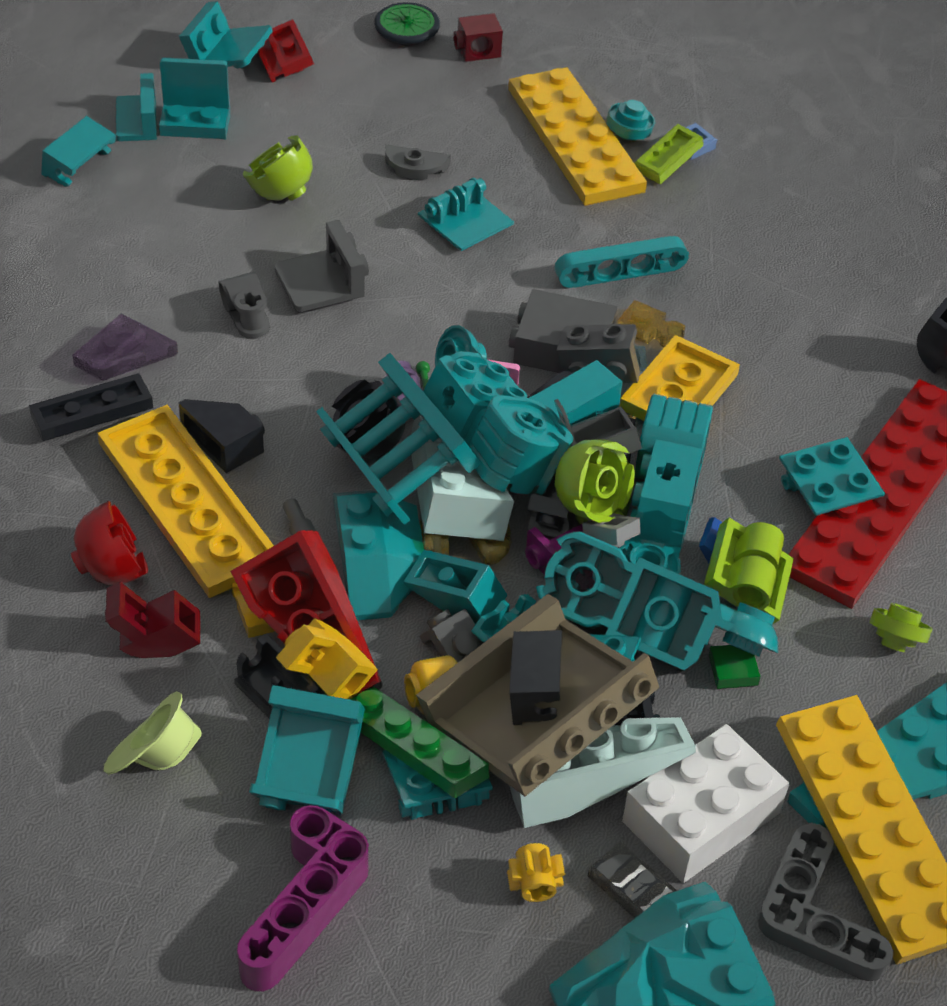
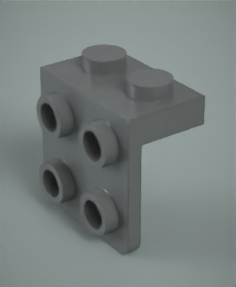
(325, 275)

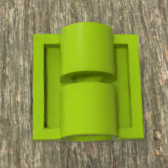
(750, 566)

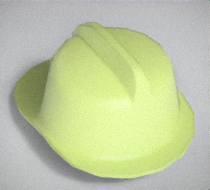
(159, 740)

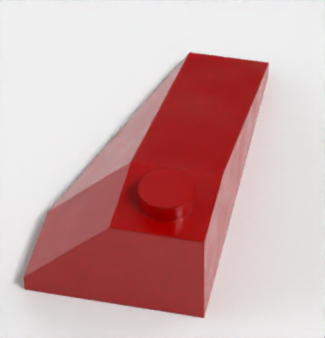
(295, 585)

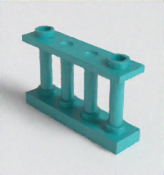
(432, 427)

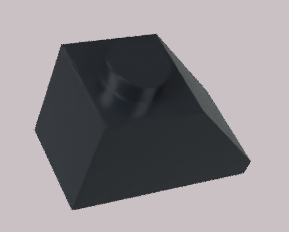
(223, 431)

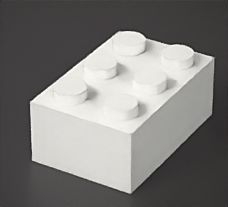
(705, 803)

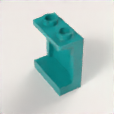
(308, 750)

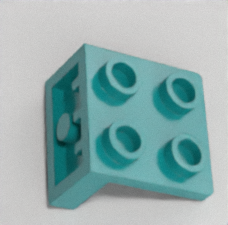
(212, 39)
(194, 98)

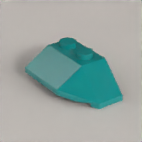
(375, 552)

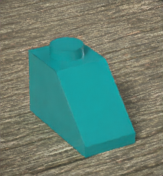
(455, 584)

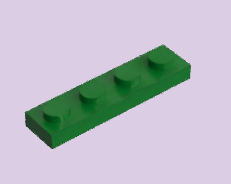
(420, 744)

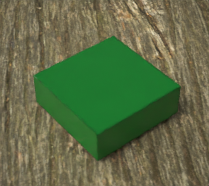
(733, 667)

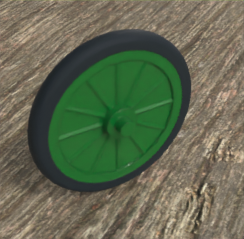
(407, 23)

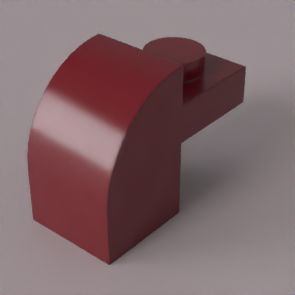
(152, 628)

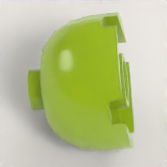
(281, 171)
(594, 479)

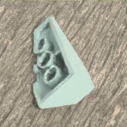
(605, 767)

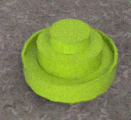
(900, 627)

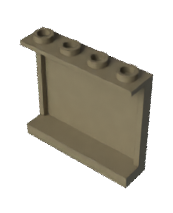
(595, 693)

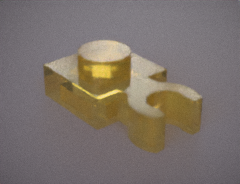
(651, 323)

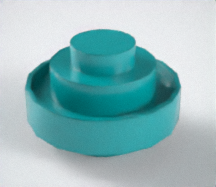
(630, 120)

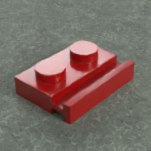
(285, 51)

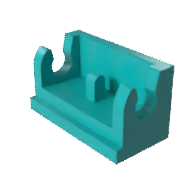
(75, 149)

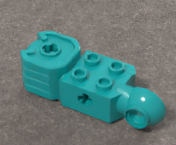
(507, 432)
(670, 468)
(650, 603)

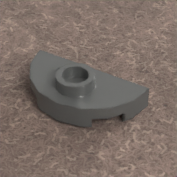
(414, 162)

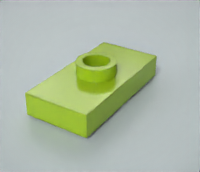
(669, 153)

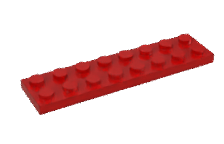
(909, 461)

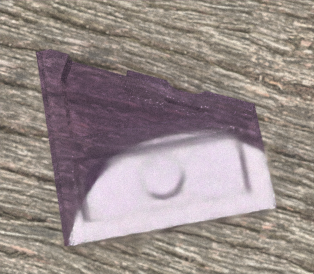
(123, 348)

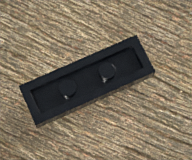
(91, 406)

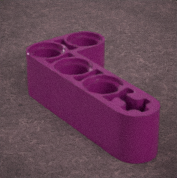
(271, 950)

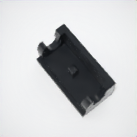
(264, 670)
(535, 674)

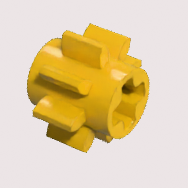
(535, 872)

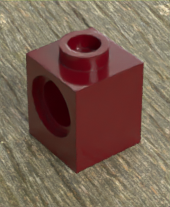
(478, 37)

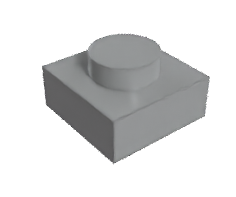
(615, 531)

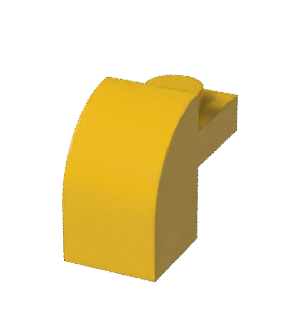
(328, 659)

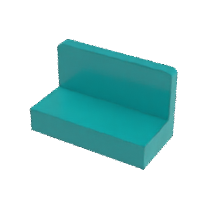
(137, 113)

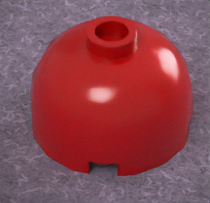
(107, 547)

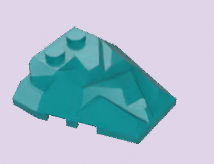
(672, 954)

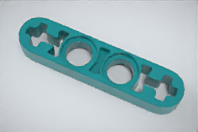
(580, 267)

